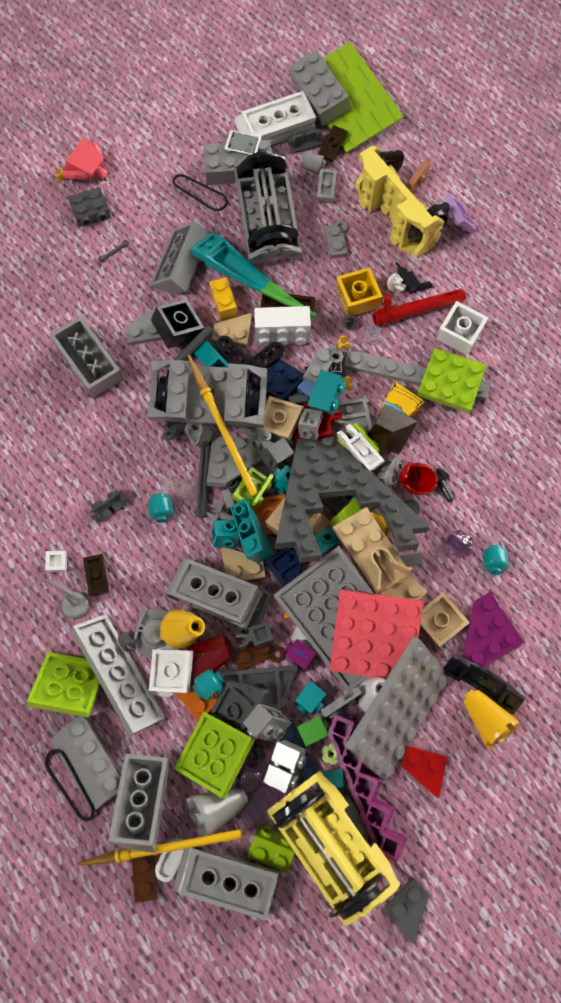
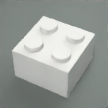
(462, 328)

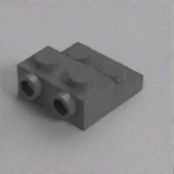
(89, 207)

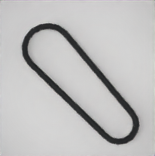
(214, 209)
(78, 781)

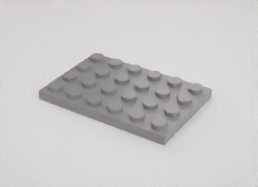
(313, 603)
(398, 710)

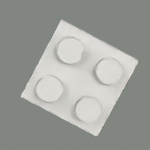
(171, 671)

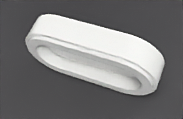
(168, 864)

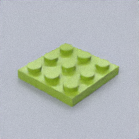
(451, 380)
(65, 686)
(214, 755)

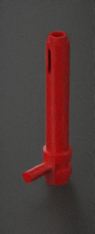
(392, 313)

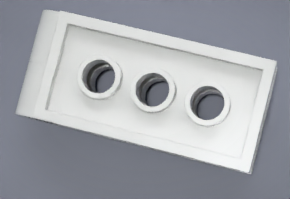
(278, 118)

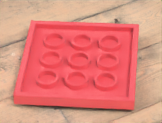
(373, 632)

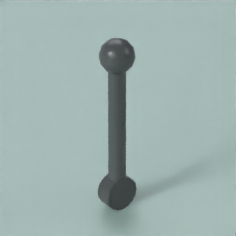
(125, 243)

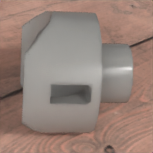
(198, 435)

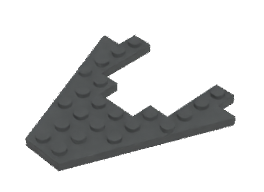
(329, 470)

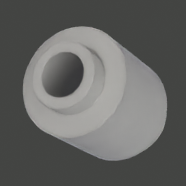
(313, 162)

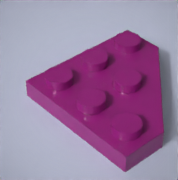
(489, 632)

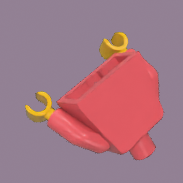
(83, 163)

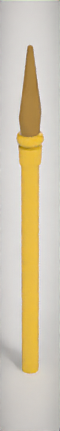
(209, 400)
(127, 854)

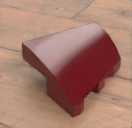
(209, 655)

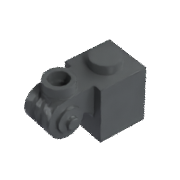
(272, 453)

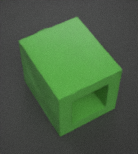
(313, 731)

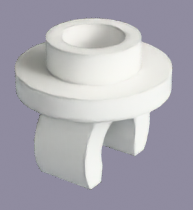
(395, 283)

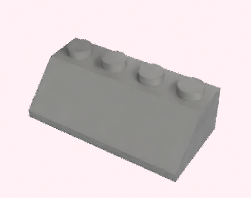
(177, 263)
(89, 760)
(139, 802)

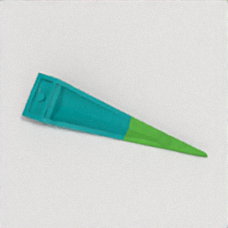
(224, 258)

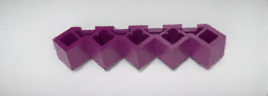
(364, 789)

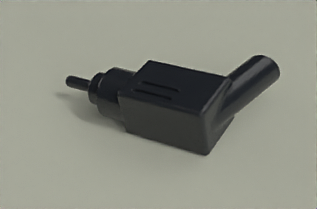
(411, 281)

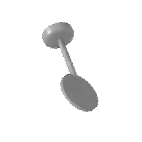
(74, 603)

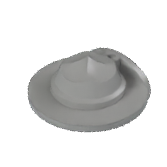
(148, 632)

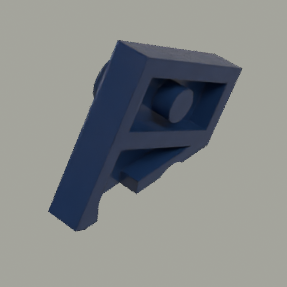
(284, 565)

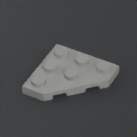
(222, 467)

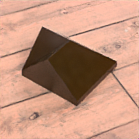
(392, 429)

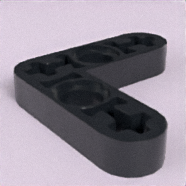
(252, 361)

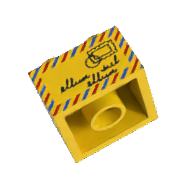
(358, 292)

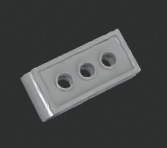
(211, 581)
(194, 884)

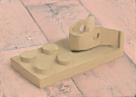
(371, 551)

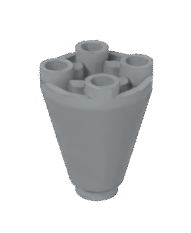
(212, 811)

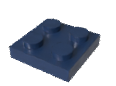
(282, 380)

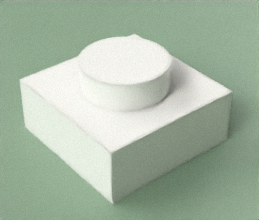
(56, 561)

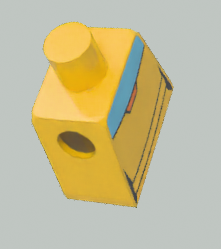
(403, 400)

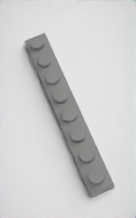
(396, 370)

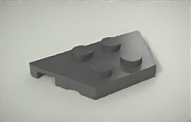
(275, 680)
(237, 703)

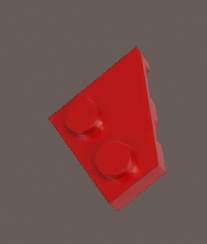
(425, 768)

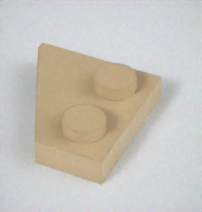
(235, 328)

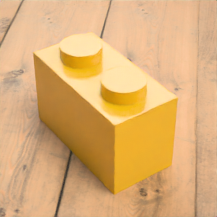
(223, 299)

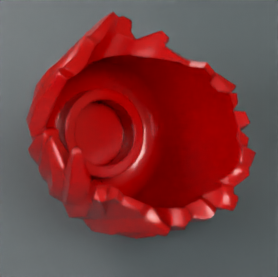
(422, 477)

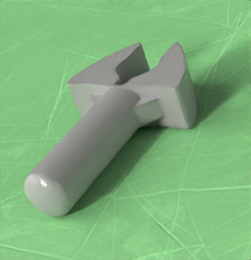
(221, 516)

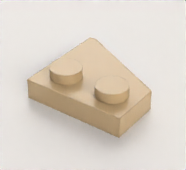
(240, 567)

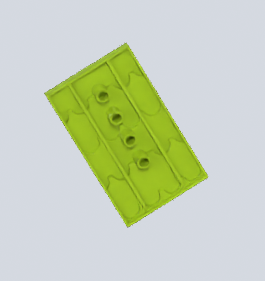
(370, 104)

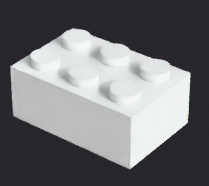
(282, 325)

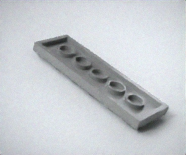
(117, 674)

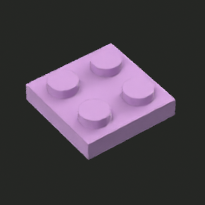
(460, 217)

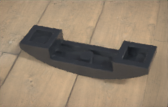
(485, 681)

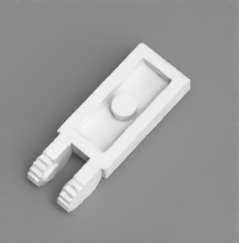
(361, 448)

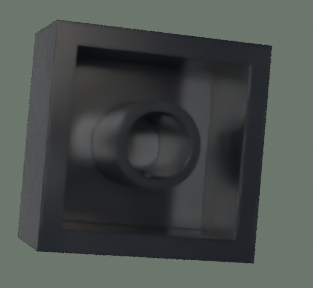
(176, 323)

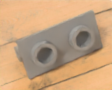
(390, 471)

